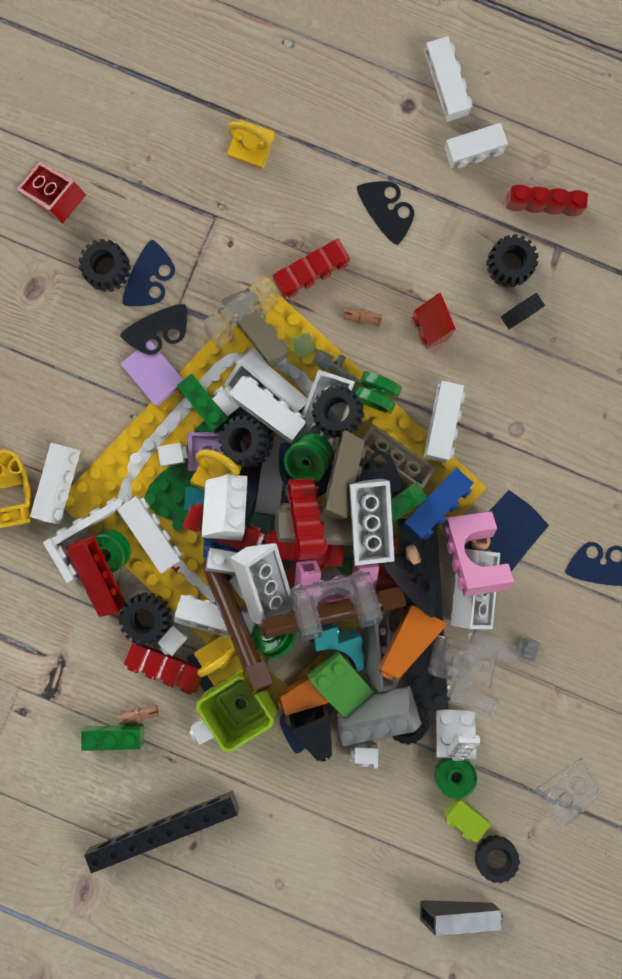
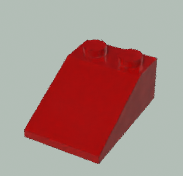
(51, 191)
(433, 322)

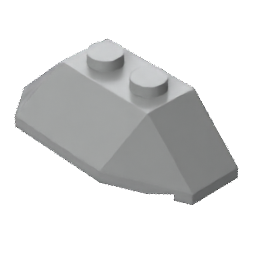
(375, 643)

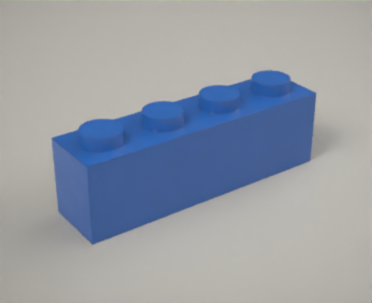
(437, 505)

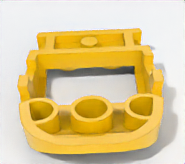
(14, 474)

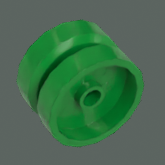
(378, 392)
(309, 457)

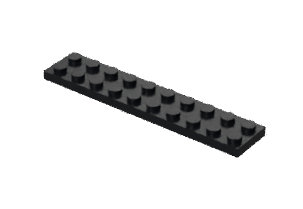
(424, 686)

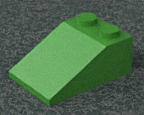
(340, 683)

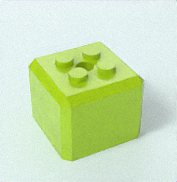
(232, 724)

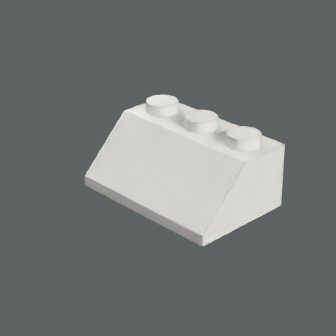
(225, 507)

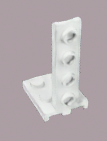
(55, 544)
(456, 734)

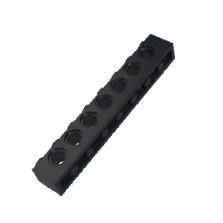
(161, 832)

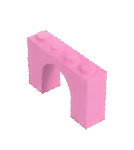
(309, 572)
(472, 577)

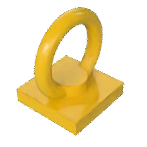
(250, 143)
(212, 465)
(218, 660)

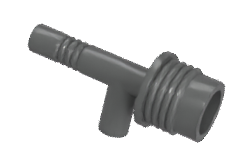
(324, 360)

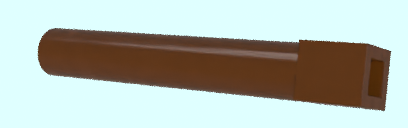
(329, 613)
(254, 670)

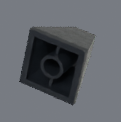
(313, 731)

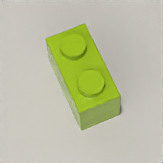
(467, 819)

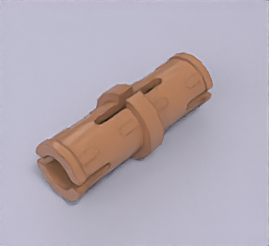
(362, 316)
(138, 715)

